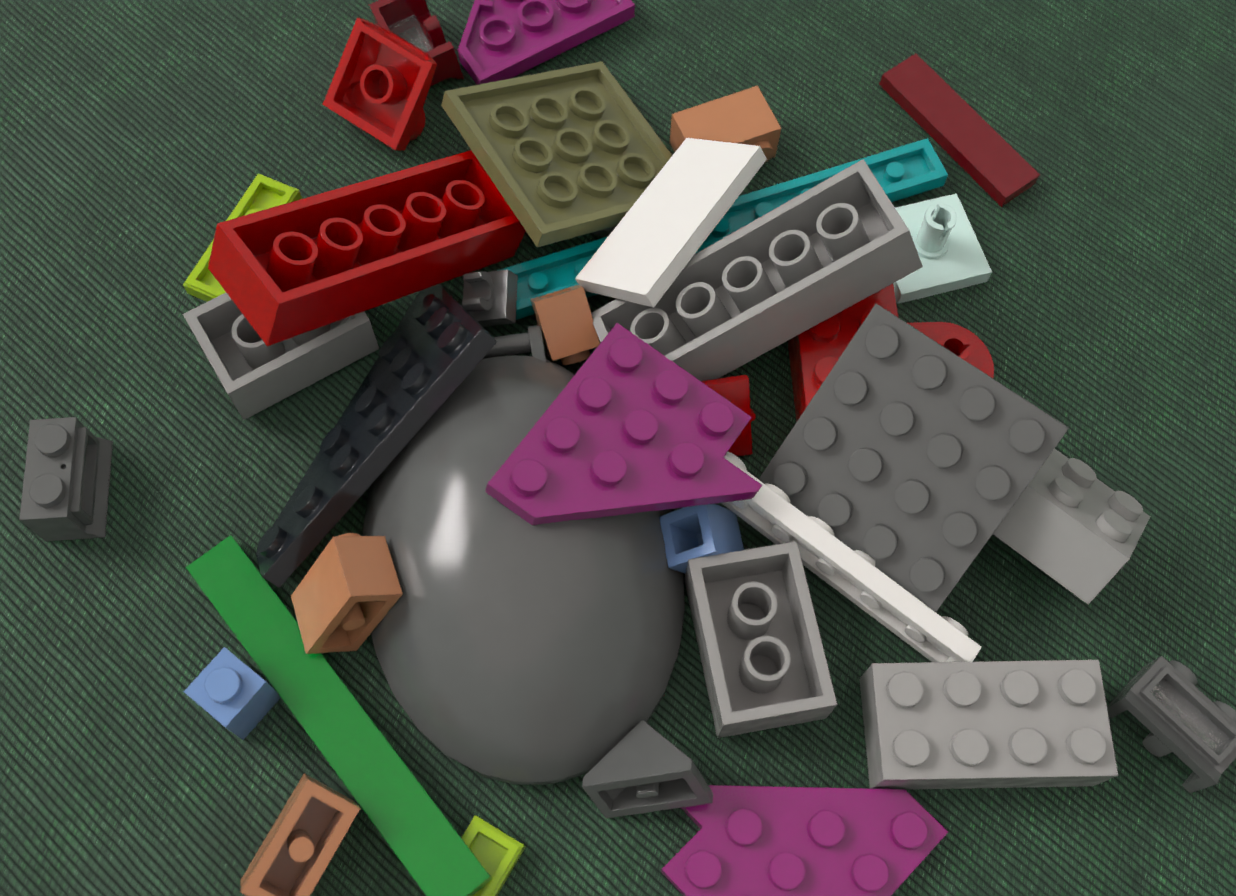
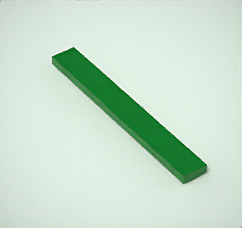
(338, 725)

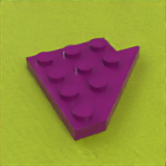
(520, 34)
(625, 441)
(803, 842)

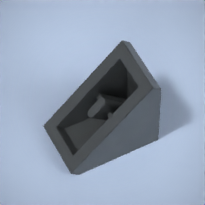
(645, 776)

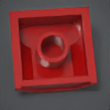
(382, 84)

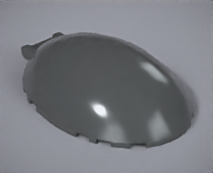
(510, 635)

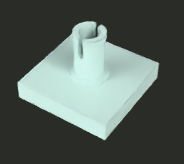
(945, 247)

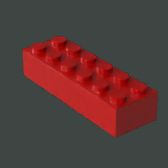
(362, 245)

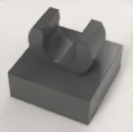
(491, 297)

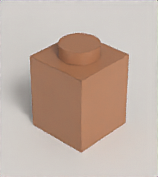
(566, 324)

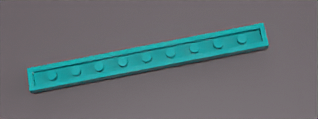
(899, 172)

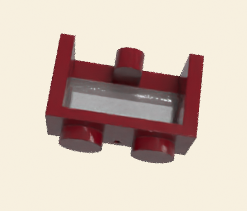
(416, 25)

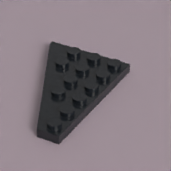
(407, 384)

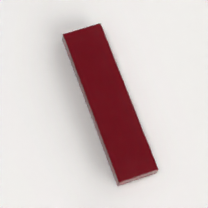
(959, 129)

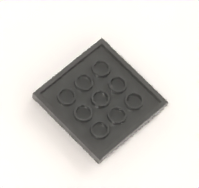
(912, 455)

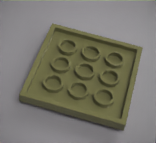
(560, 147)

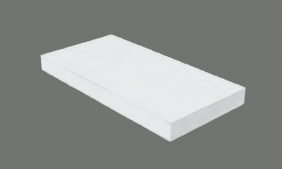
(670, 220)

